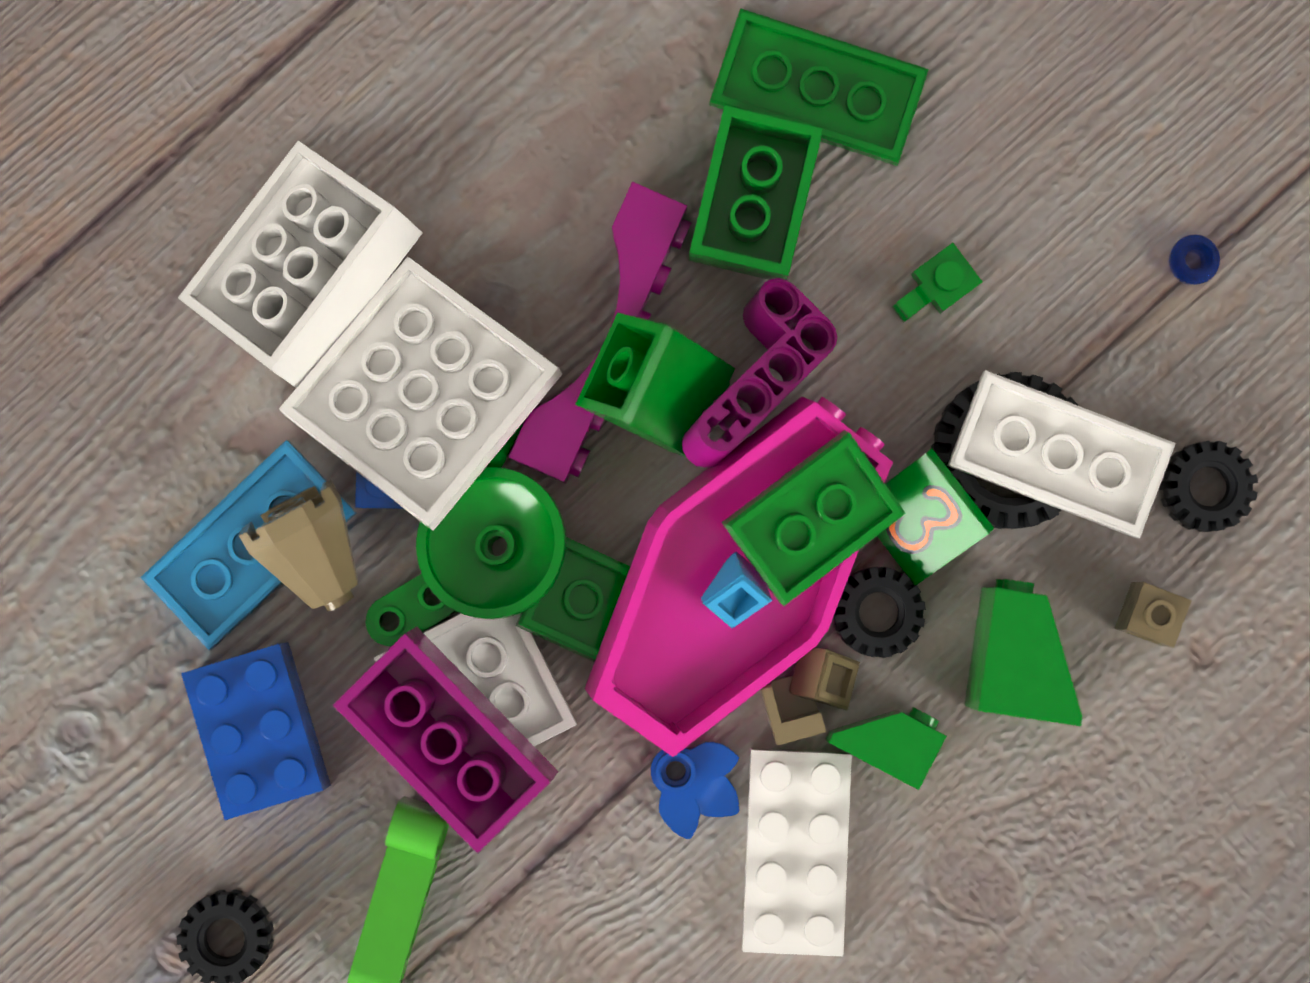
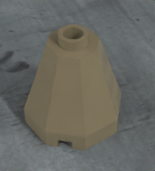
(307, 546)

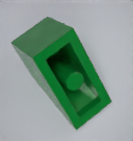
(893, 743)

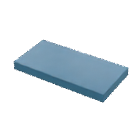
(209, 573)

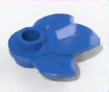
(700, 789)

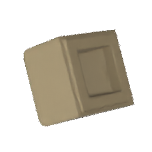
(825, 678)

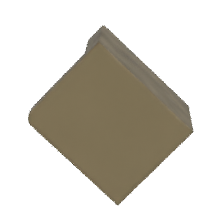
(790, 715)

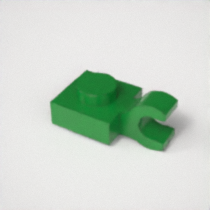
(940, 281)

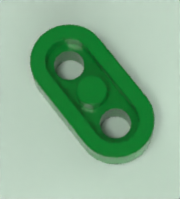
(411, 608)

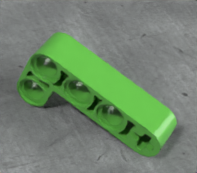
(400, 893)

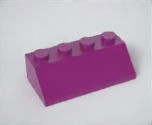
(446, 739)

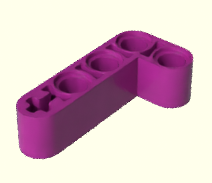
(757, 386)

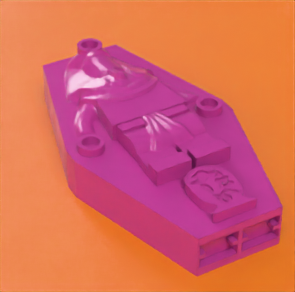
(665, 655)

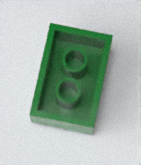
(755, 194)

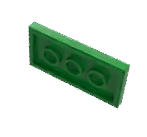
(816, 80)

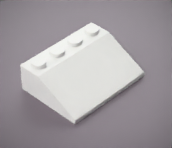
(300, 264)

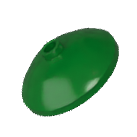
(459, 553)

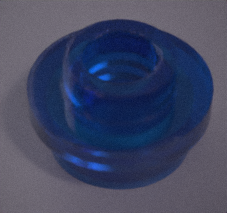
(1207, 252)

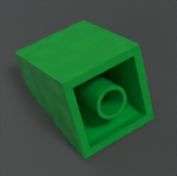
(653, 381)
(1019, 658)

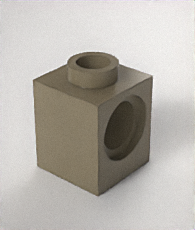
(1153, 614)

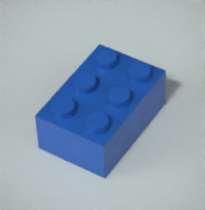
(256, 730)

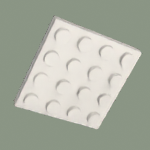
(420, 392)

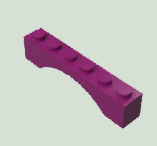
(643, 237)

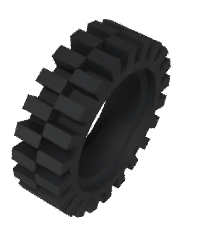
(1000, 511)

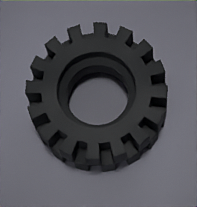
(1238, 486)
(908, 621)
(196, 947)

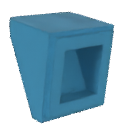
(736, 591)

